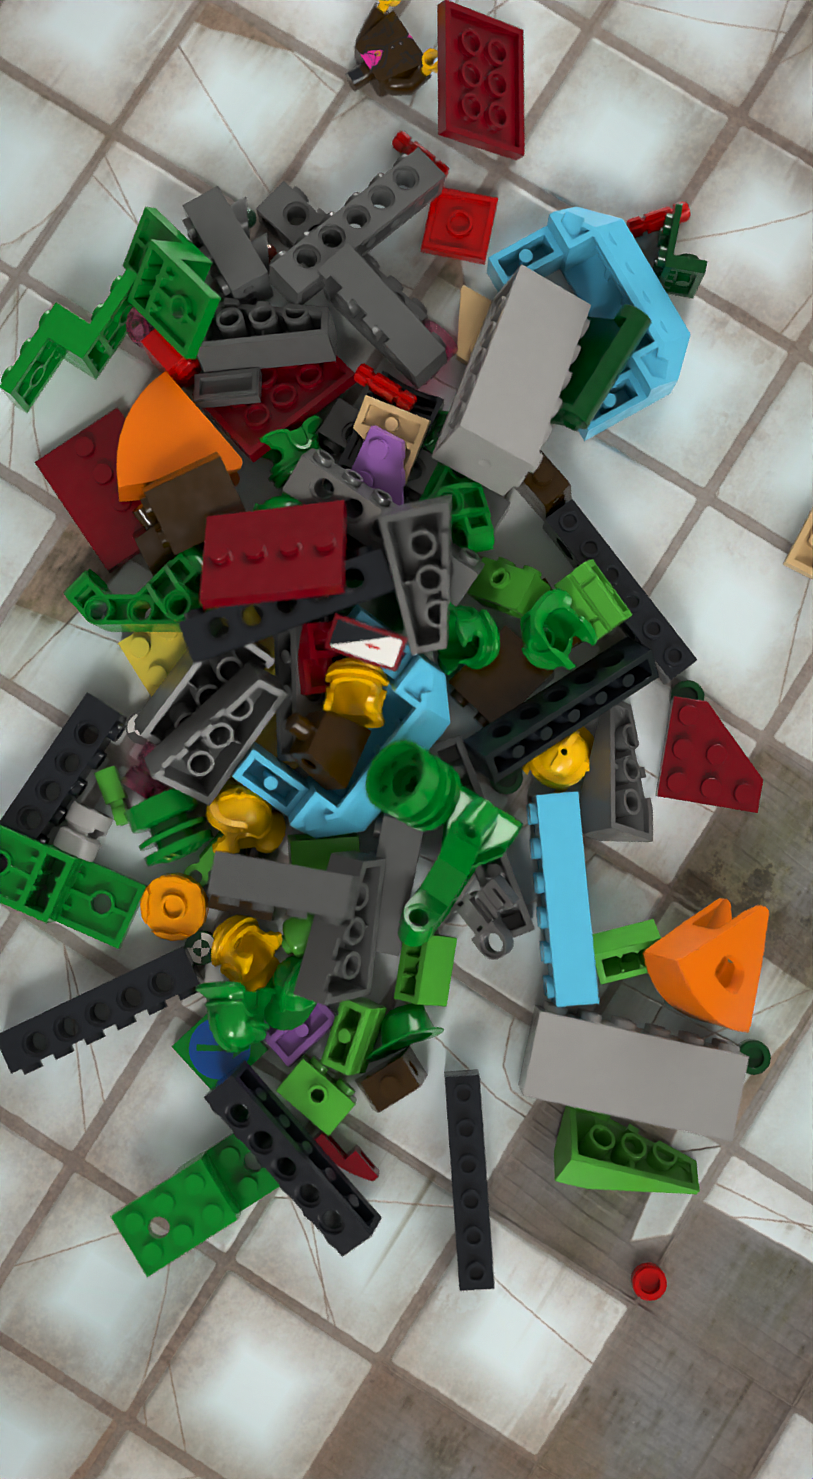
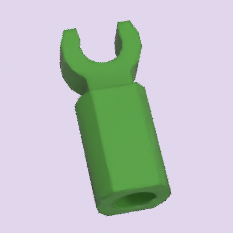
(113, 793)
(205, 863)

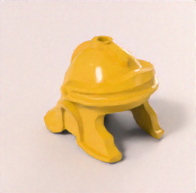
(356, 692)
(561, 770)
(244, 821)
(245, 951)

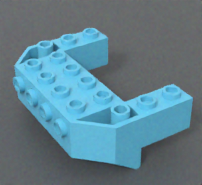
(607, 272)
(412, 711)

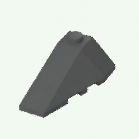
(612, 789)

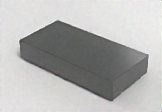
(227, 388)

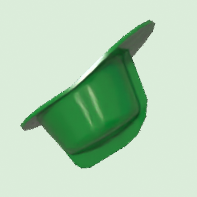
(286, 1009)
(403, 1028)

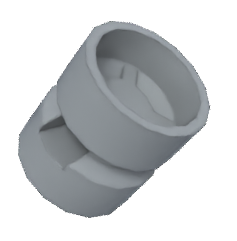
(83, 831)

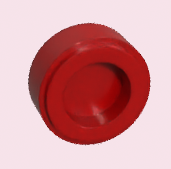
(648, 1281)

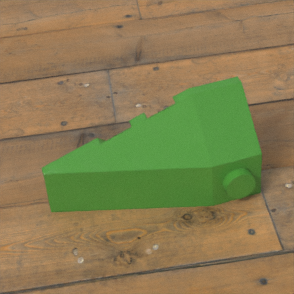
(608, 1156)

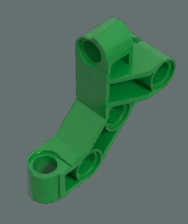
(470, 512)
(168, 594)
(469, 838)

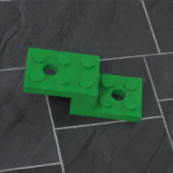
(171, 283)
(69, 338)
(64, 887)
(195, 1201)

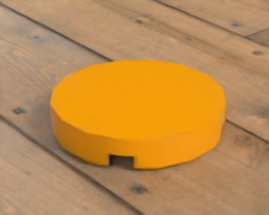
(174, 906)

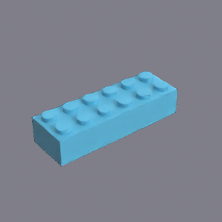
(564, 899)

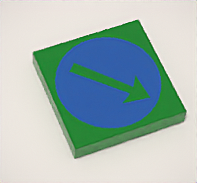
(209, 1059)

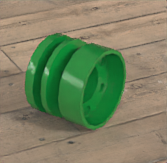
(413, 785)
(168, 825)

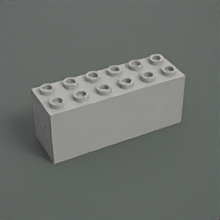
(513, 382)
(633, 1071)

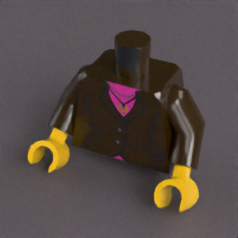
(389, 55)

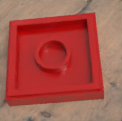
(460, 225)

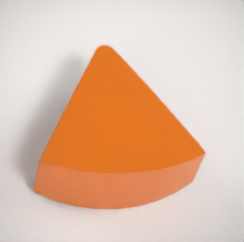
(165, 435)
(694, 968)

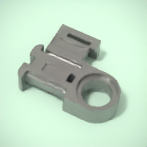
(480, 912)

